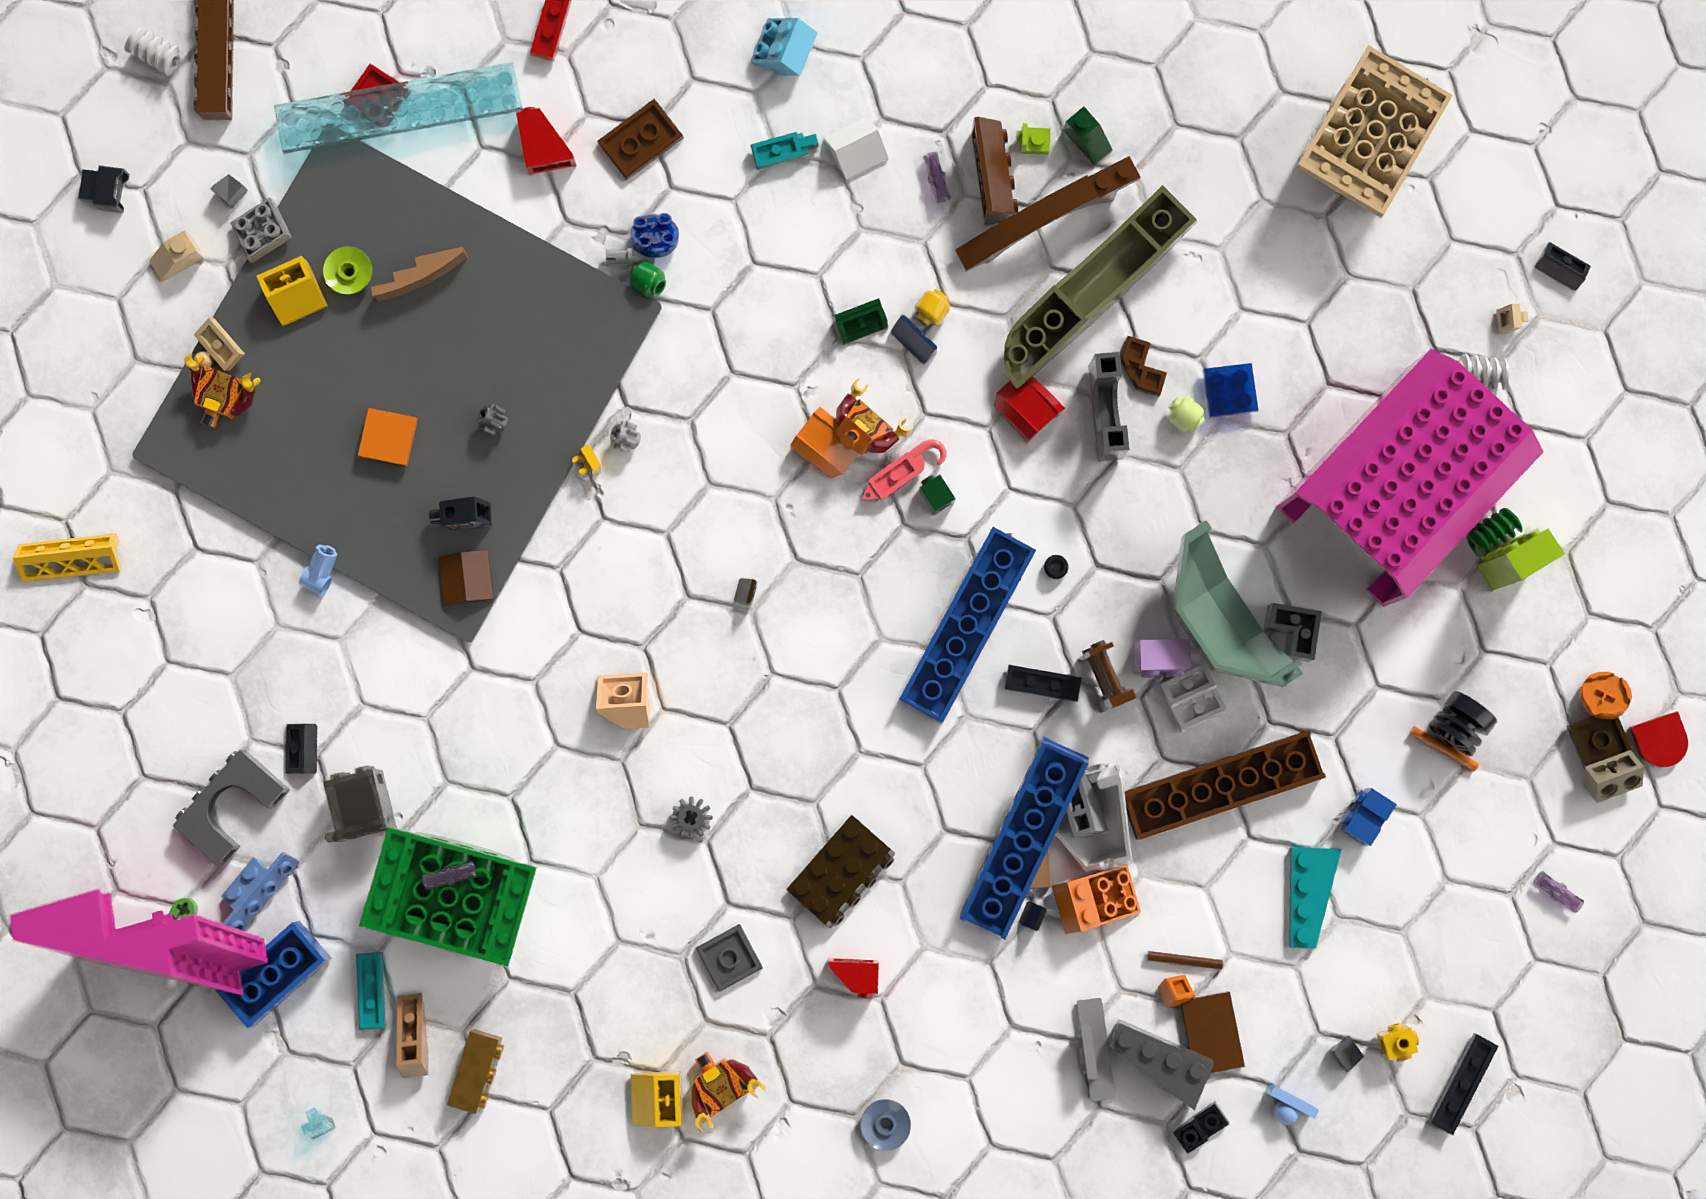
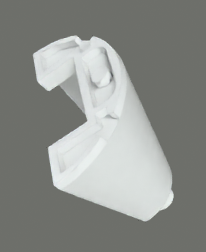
(1109, 846)

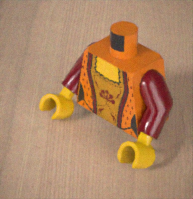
(218, 391)
(863, 428)
(720, 1086)

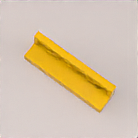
(61, 550)

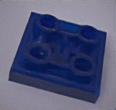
(1230, 390)

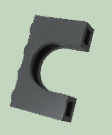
(1110, 436)
(198, 820)

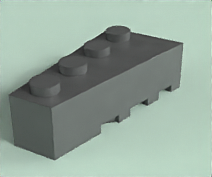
(1169, 1064)

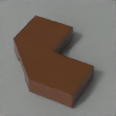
(1143, 377)

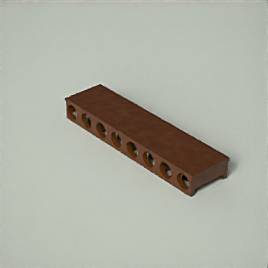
(1223, 785)

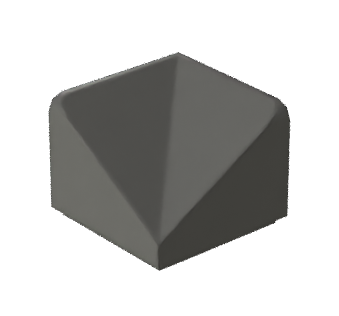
(229, 190)

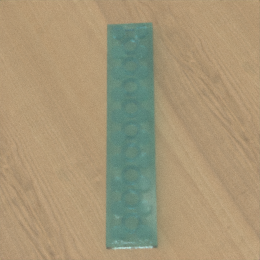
(398, 107)

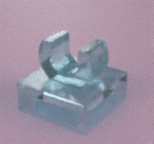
(318, 1124)

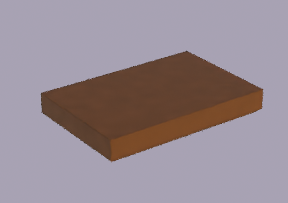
(640, 139)
(1213, 1030)

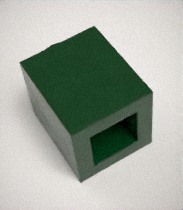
(936, 493)

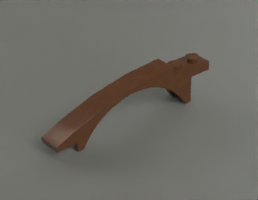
(1081, 193)

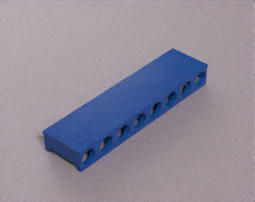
(967, 624)
(1024, 837)

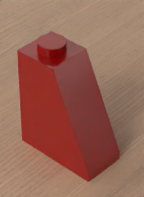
(541, 143)

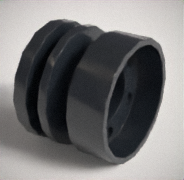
(1464, 720)

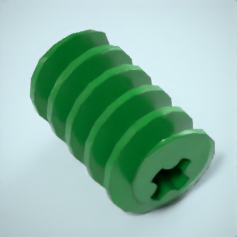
(1493, 529)

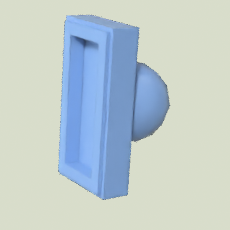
(1288, 1107)

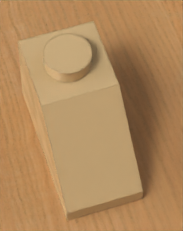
(175, 256)

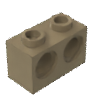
(1613, 776)

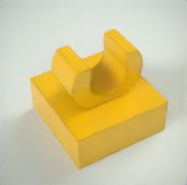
(589, 460)

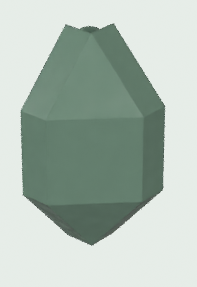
(1220, 620)

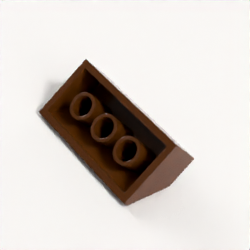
(992, 170)

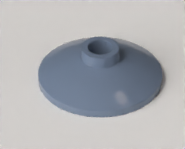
(885, 1138)

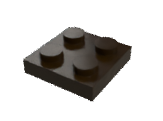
(1598, 739)

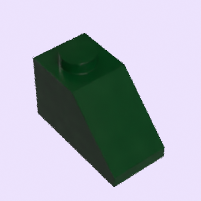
(1087, 135)

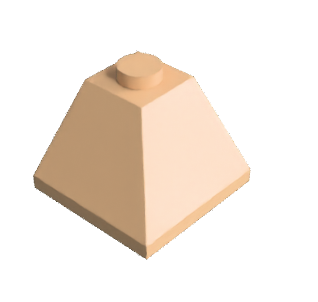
(624, 700)

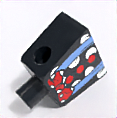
(462, 513)

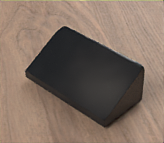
(1562, 266)
(301, 748)

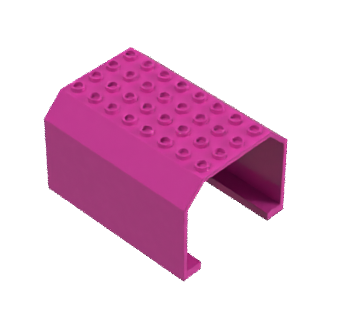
(1418, 471)

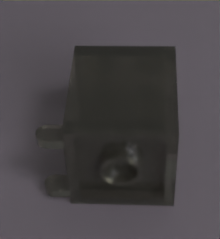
(358, 804)

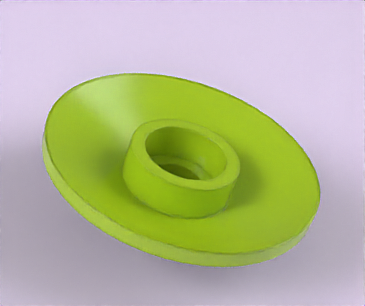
(342, 260)

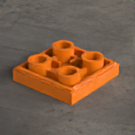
(387, 437)

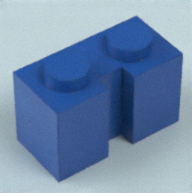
(1367, 816)

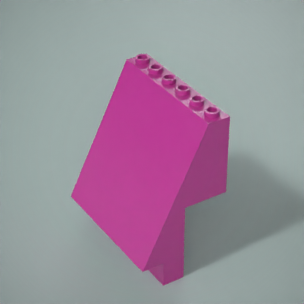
(179, 949)

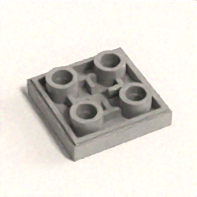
(261, 230)

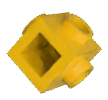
(1390, 1040)

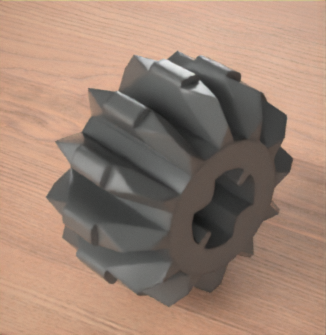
(683, 815)

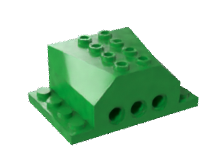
(469, 918)

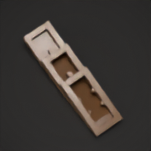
(428, 269)

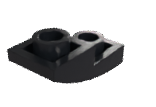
(1201, 1127)

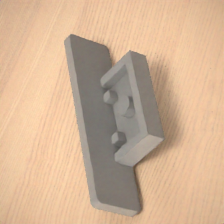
(1096, 1049)

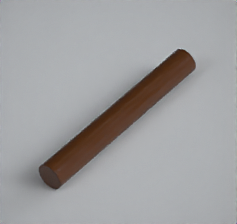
(1184, 960)

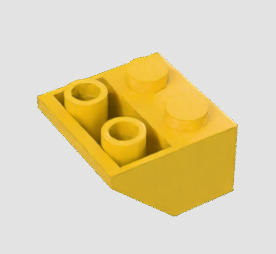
(292, 290)
(657, 1099)

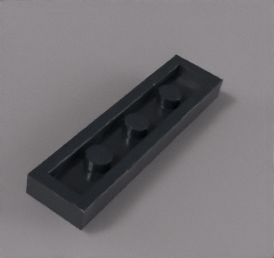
(1463, 1084)

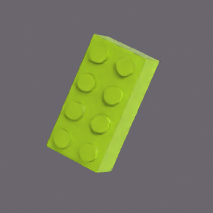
(1519, 558)

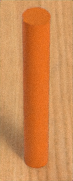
(1443, 748)

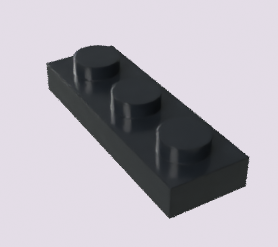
(1042, 683)

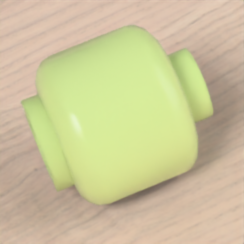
(1186, 414)

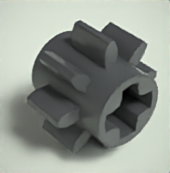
(492, 419)

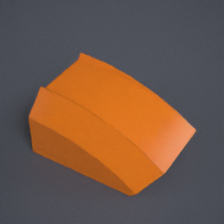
(821, 445)

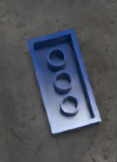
(291, 961)

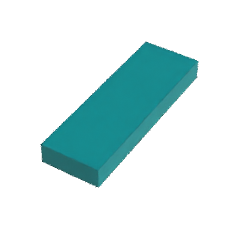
(370, 990)

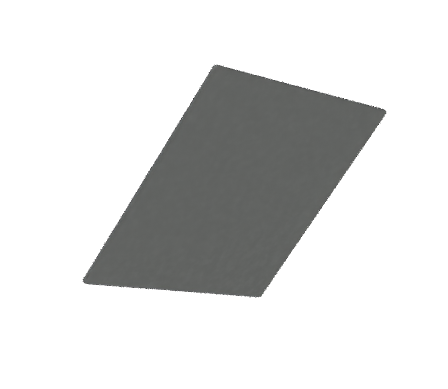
(499, 329)

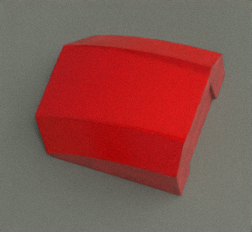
(1028, 407)

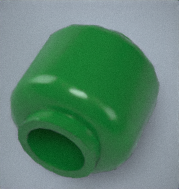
(647, 279)

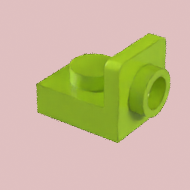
(1033, 140)

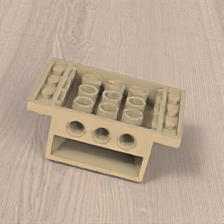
(1373, 131)

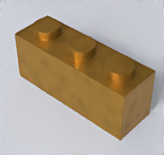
(475, 1071)

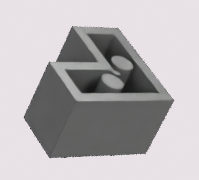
(1300, 625)

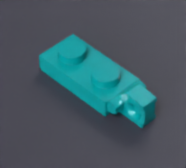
(782, 149)

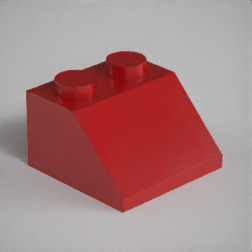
(858, 975)

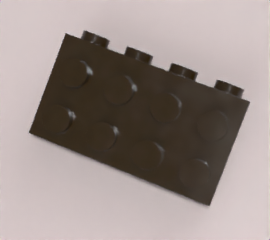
(841, 872)

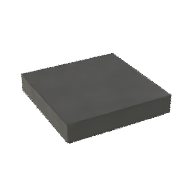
(729, 957)

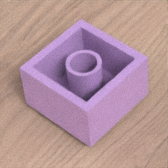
(1162, 656)

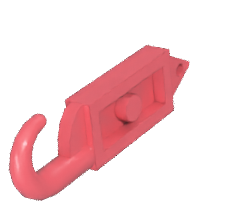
(901, 471)

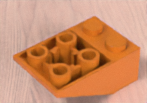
(1096, 899)

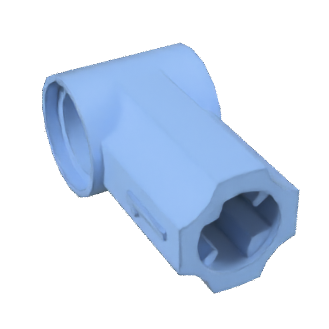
(317, 574)

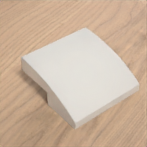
(1193, 698)

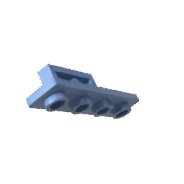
(255, 887)

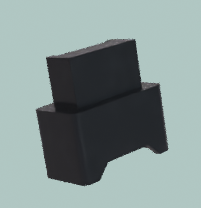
(103, 187)

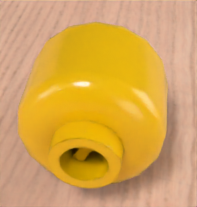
(932, 308)

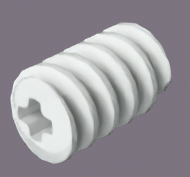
(153, 51)
(1487, 370)

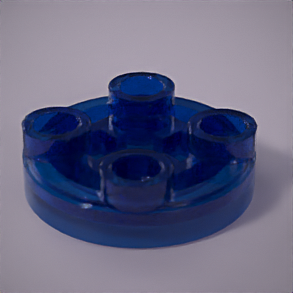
(654, 235)

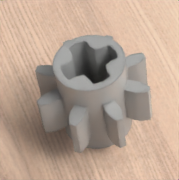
(625, 436)

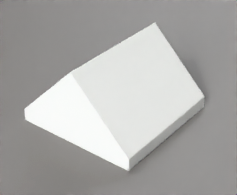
(857, 147)

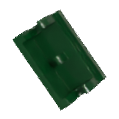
(861, 321)

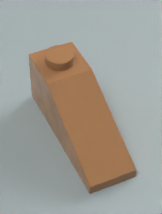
(411, 1036)

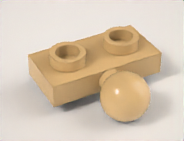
(218, 346)

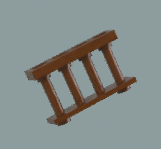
(1106, 677)

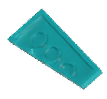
(1310, 888)

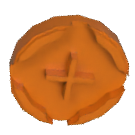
(1605, 695)

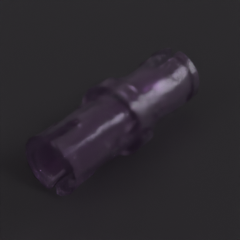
(936, 177)
(449, 875)
(1558, 891)

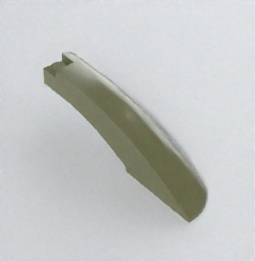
(1095, 285)

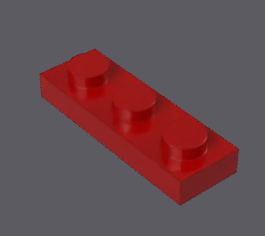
(550, 29)

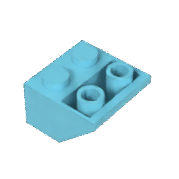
(784, 46)

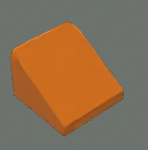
(1175, 991)

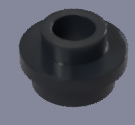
(1063, 566)

